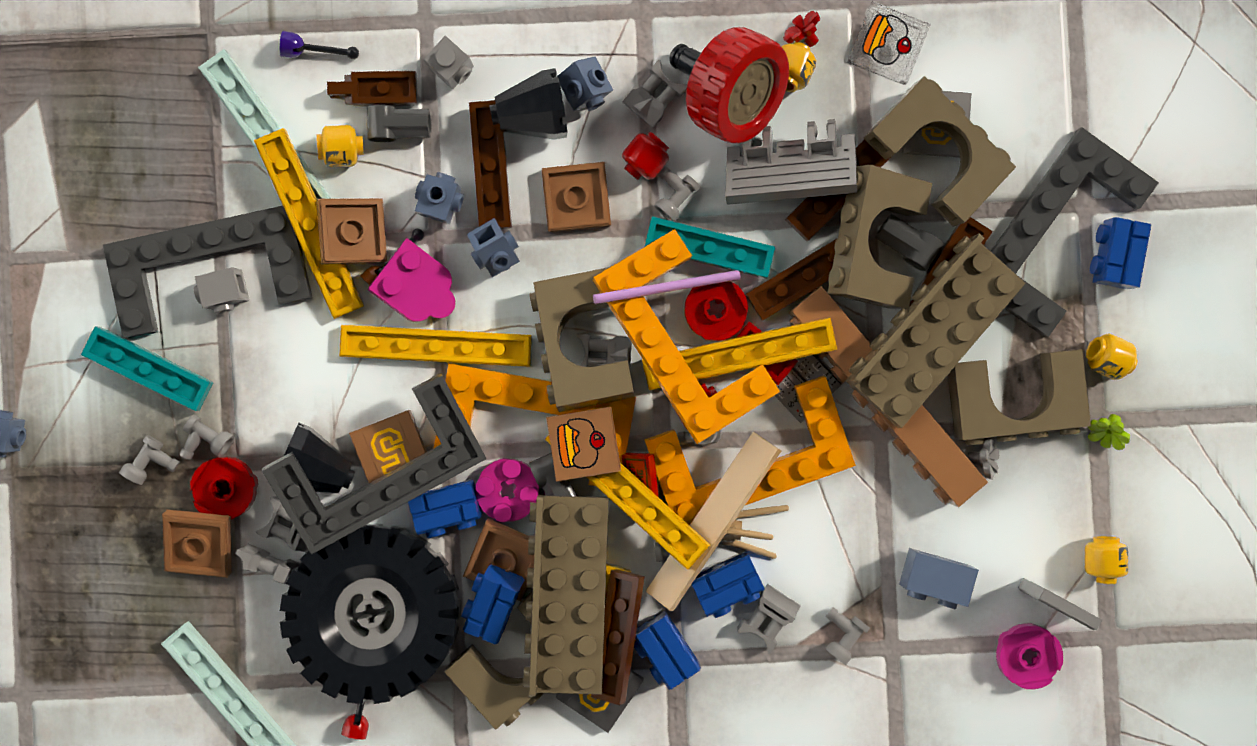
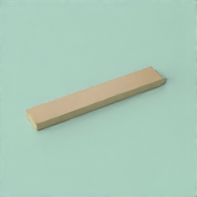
(716, 517)

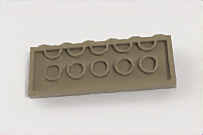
(934, 330)
(566, 595)

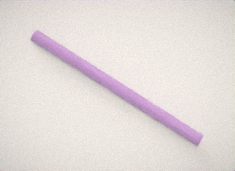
(666, 287)

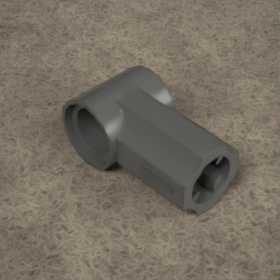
(388, 123)
(916, 246)
(545, 477)

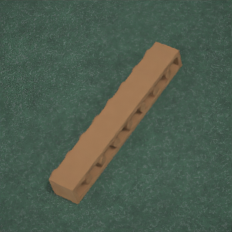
(922, 436)

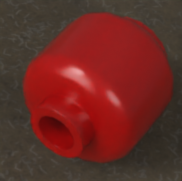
(645, 156)

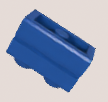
(1120, 253)
(444, 508)
(727, 584)
(493, 603)
(666, 650)

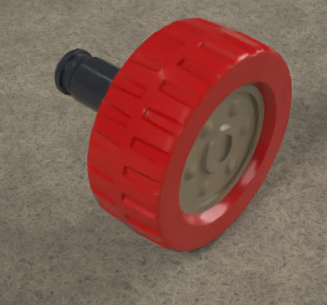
(733, 83)

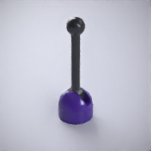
(293, 46)

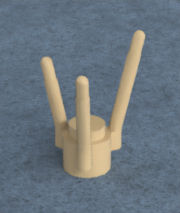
(736, 532)

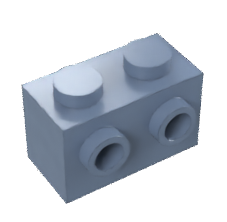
(938, 578)

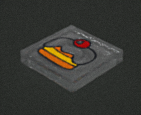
(888, 43)

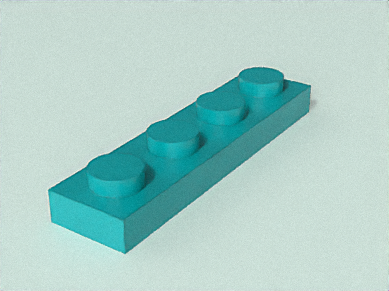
(717, 248)
(147, 368)

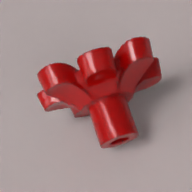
(803, 29)

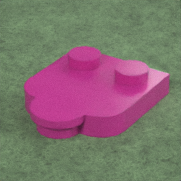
(414, 284)

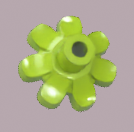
(1109, 432)

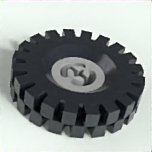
(383, 660)

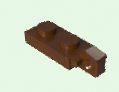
(376, 88)

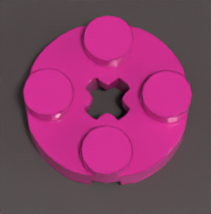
(489, 487)
(1043, 666)

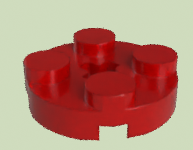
(709, 326)
(222, 469)

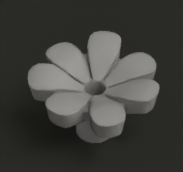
(986, 458)

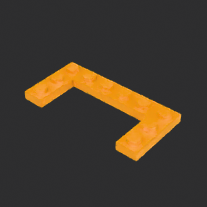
(522, 392)
(697, 411)
(825, 457)

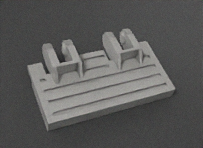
(792, 170)

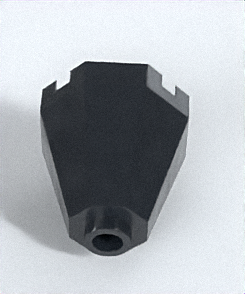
(532, 107)
(322, 462)

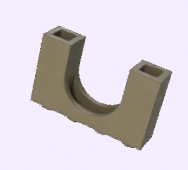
(981, 162)
(854, 269)
(573, 384)
(1062, 405)
(488, 690)

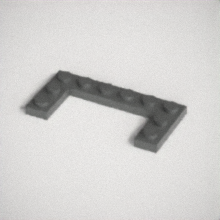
(1079, 158)
(131, 257)
(325, 525)

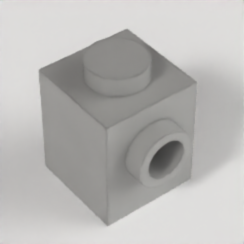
(449, 62)
(221, 289)

